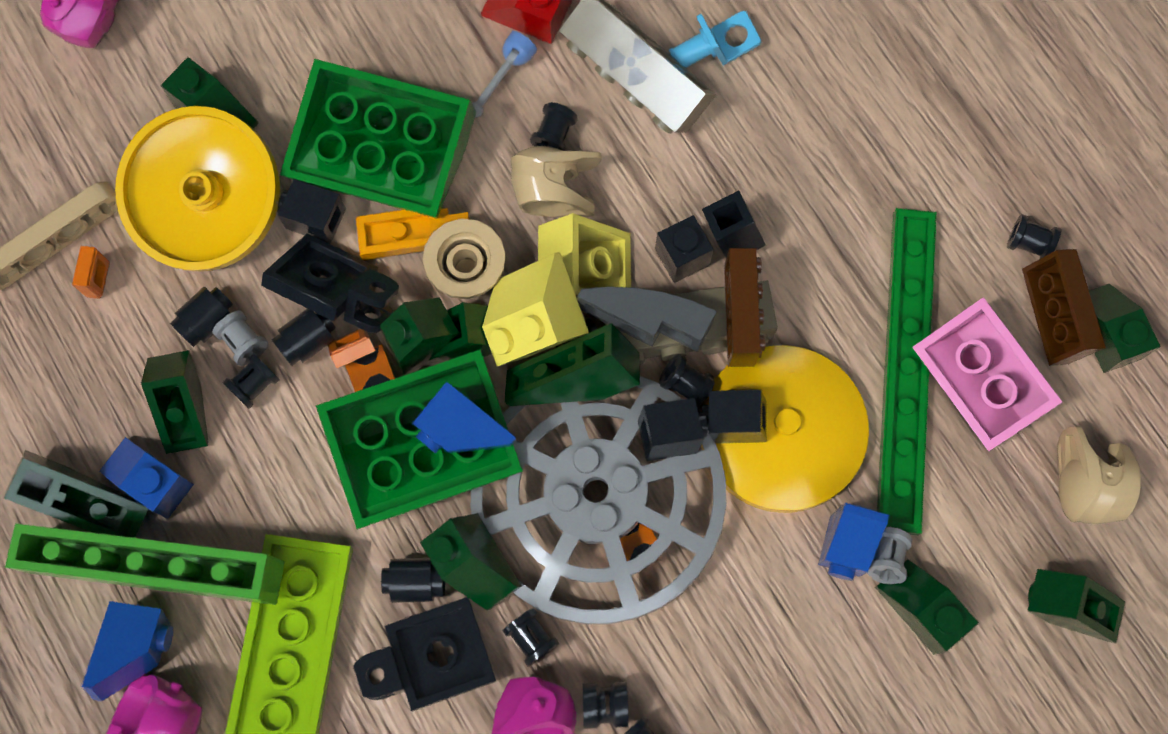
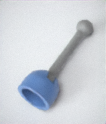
(517, 51)

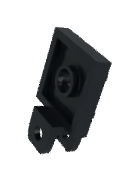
(347, 288)
(407, 661)

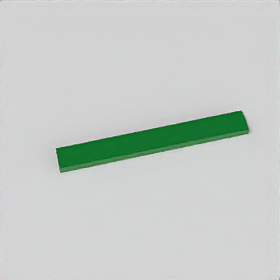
(905, 373)

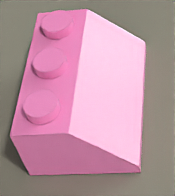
(987, 374)

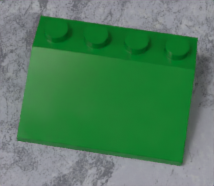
(378, 138)
(377, 447)

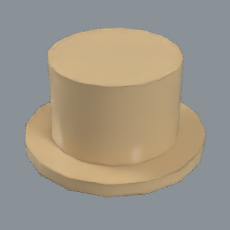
(464, 258)

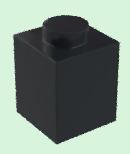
(310, 210)
(733, 224)
(683, 249)
(736, 416)
(672, 429)

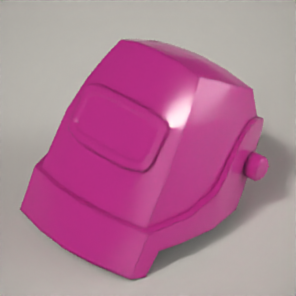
(78, 20)
(155, 707)
(534, 707)

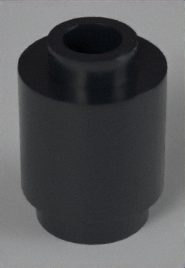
(200, 315)
(304, 336)
(412, 581)

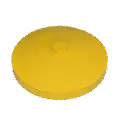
(197, 189)
(812, 431)

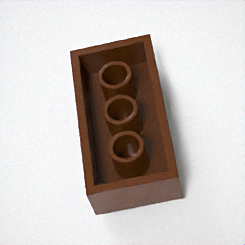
(742, 307)
(1063, 307)

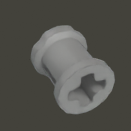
(240, 337)
(891, 557)

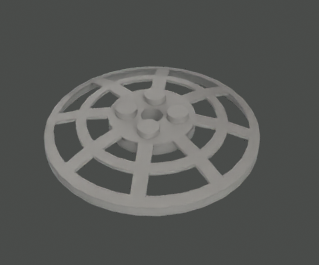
(611, 518)

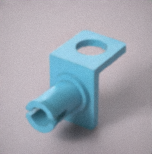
(714, 41)

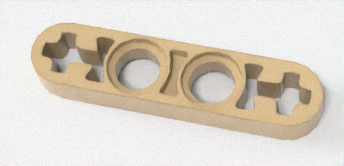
(56, 231)

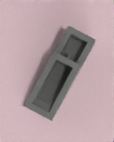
(648, 313)

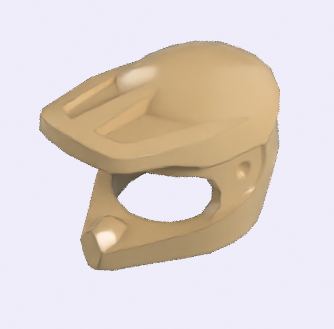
(540, 179)
(1090, 487)

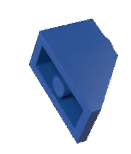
(459, 425)
(146, 478)
(852, 541)
(126, 648)

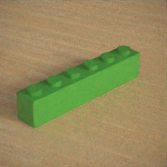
(146, 563)

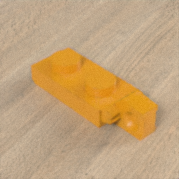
(398, 232)

